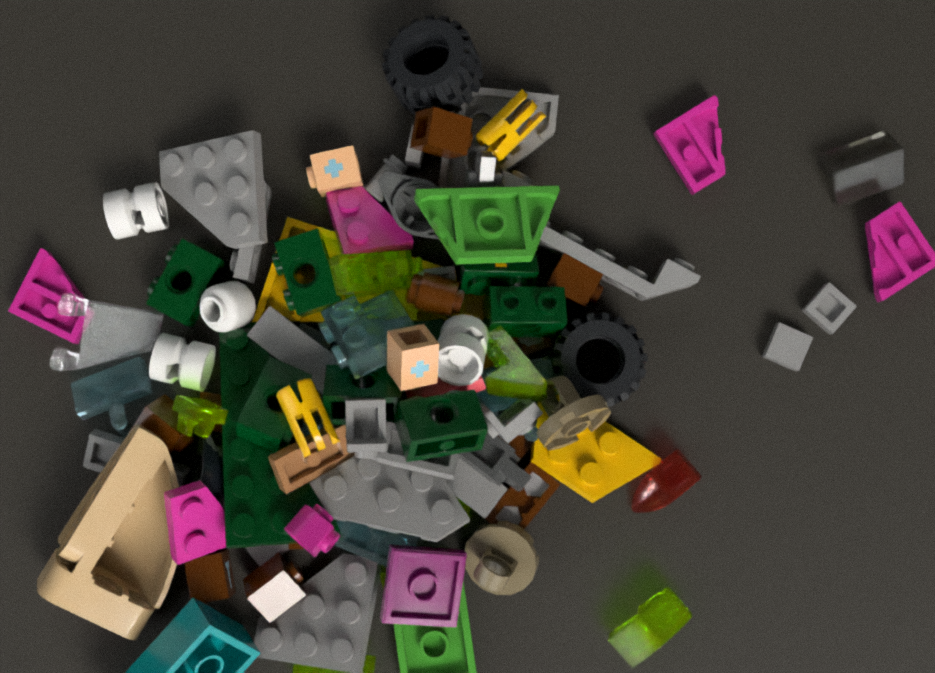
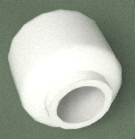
(227, 306)

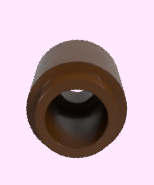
(435, 294)

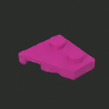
(695, 145)
(364, 224)
(896, 251)
(40, 295)
(194, 522)

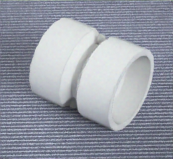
(123, 210)
(462, 350)
(178, 361)

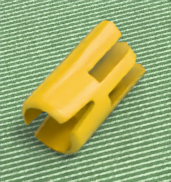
(502, 133)
(296, 410)

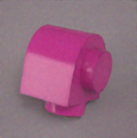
(313, 529)

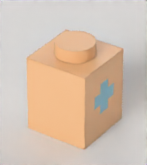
(334, 170)
(412, 357)

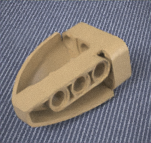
(116, 544)

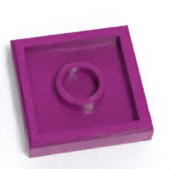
(423, 586)

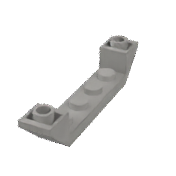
(670, 277)

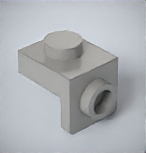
(514, 421)
(366, 426)

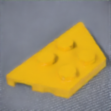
(595, 462)

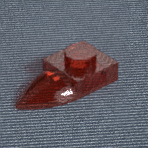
(665, 483)

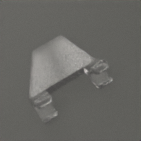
(107, 333)

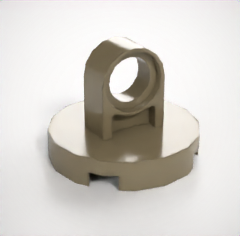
(570, 414)
(501, 558)

